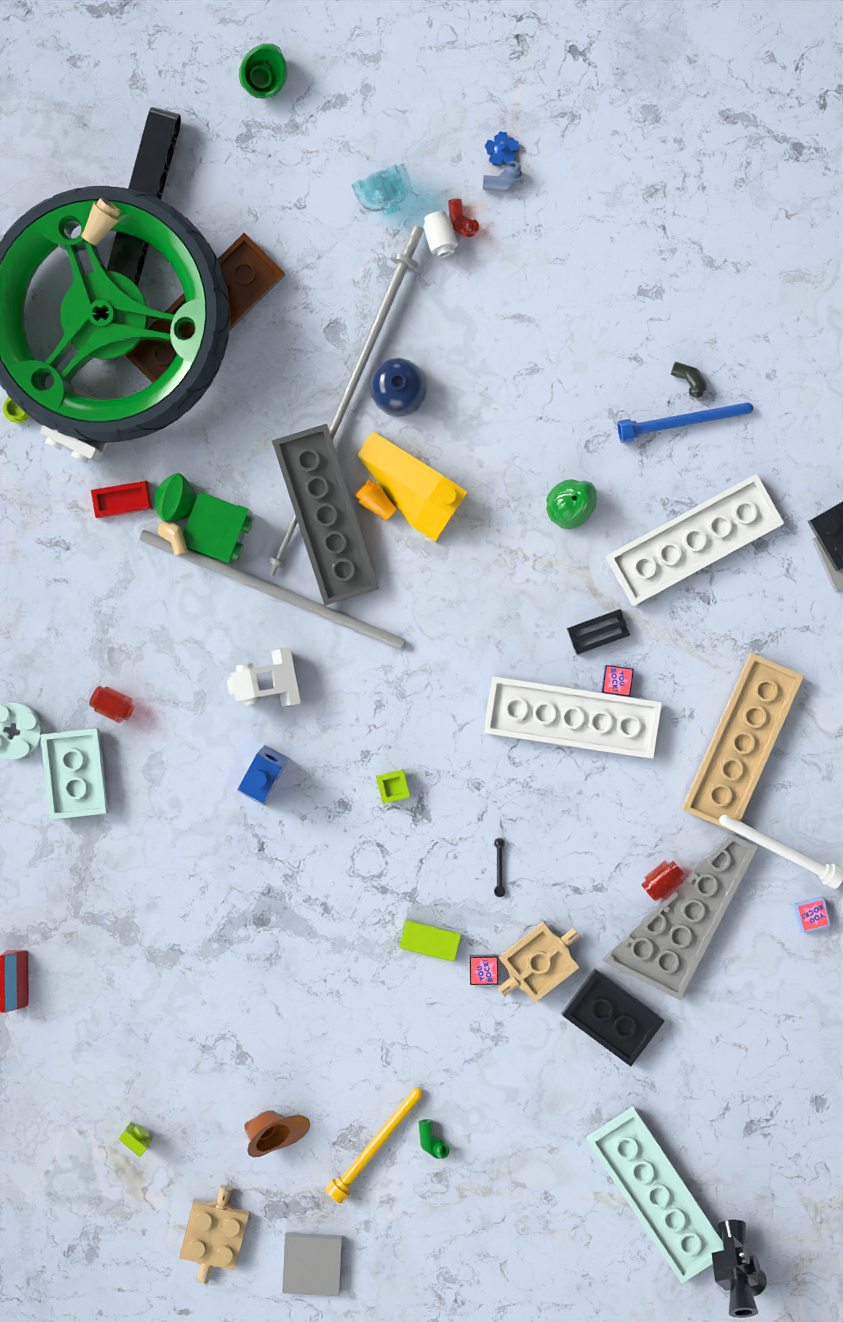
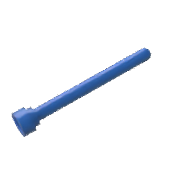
(631, 429)

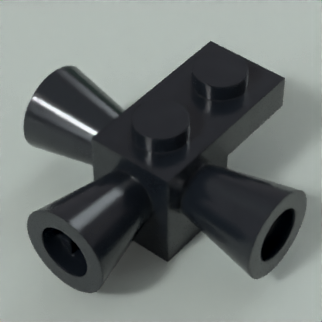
(738, 1270)

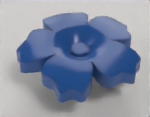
(501, 149)

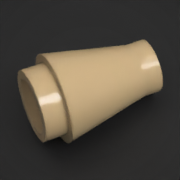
(100, 221)

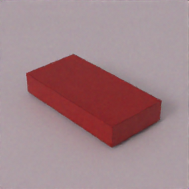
(121, 499)

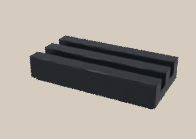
(621, 623)

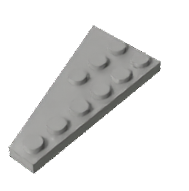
(678, 930)

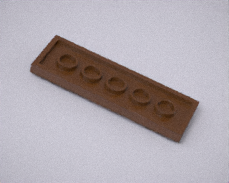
(248, 279)

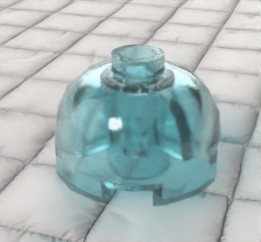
(383, 189)

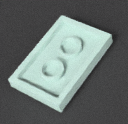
(74, 773)

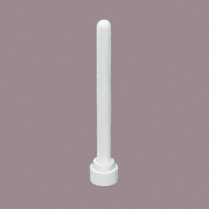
(829, 874)

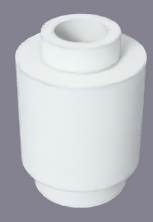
(440, 234)

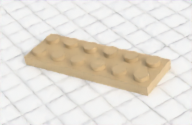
(742, 740)

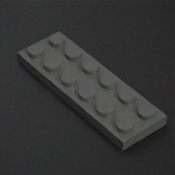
(325, 514)

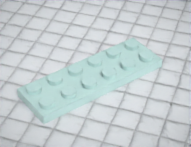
(656, 1194)

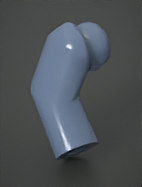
(505, 180)

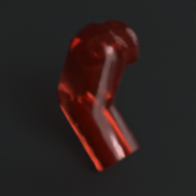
(461, 224)

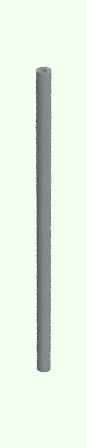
(276, 591)

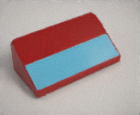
(13, 980)

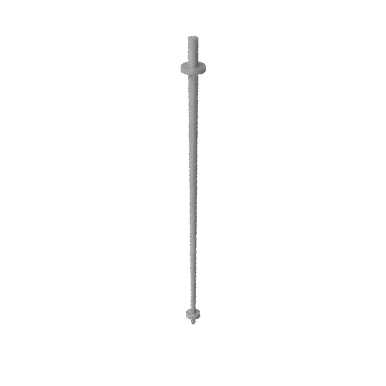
(404, 261)

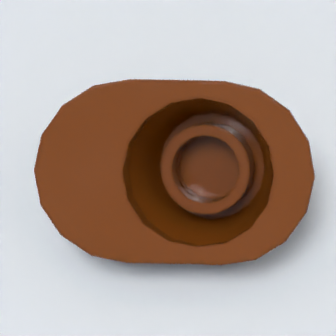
(272, 1132)

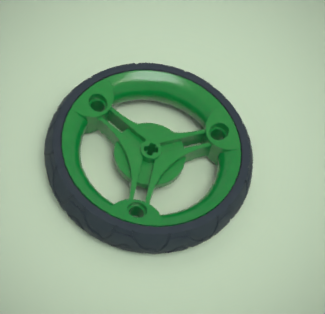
(206, 307)

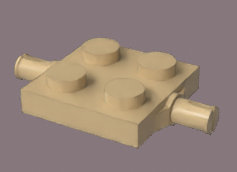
(538, 962)
(214, 1234)

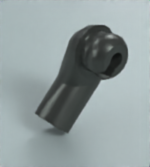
(693, 377)

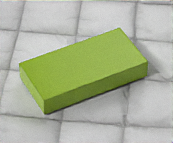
(430, 940)

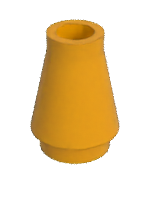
(375, 499)

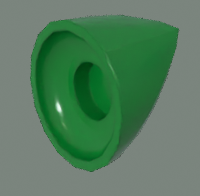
(174, 498)

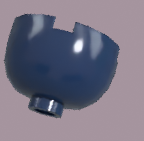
(398, 387)

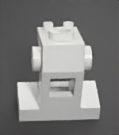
(244, 684)

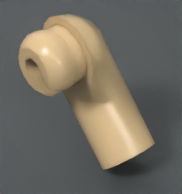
(173, 534)

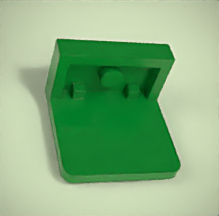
(217, 528)

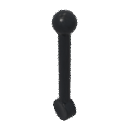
(499, 890)

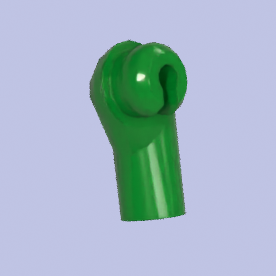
(431, 1143)

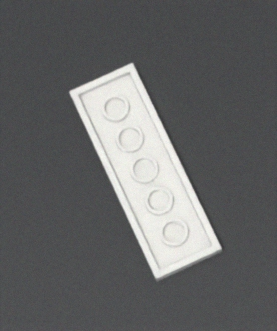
(694, 540)
(572, 717)

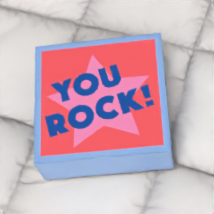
(812, 914)

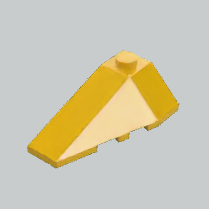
(416, 489)

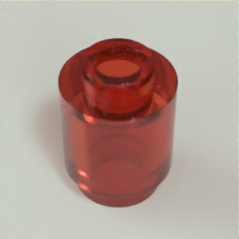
(111, 704)
(663, 880)

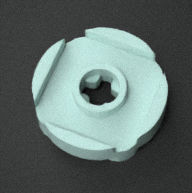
(29, 728)

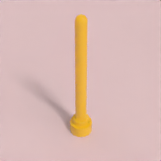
(340, 1187)

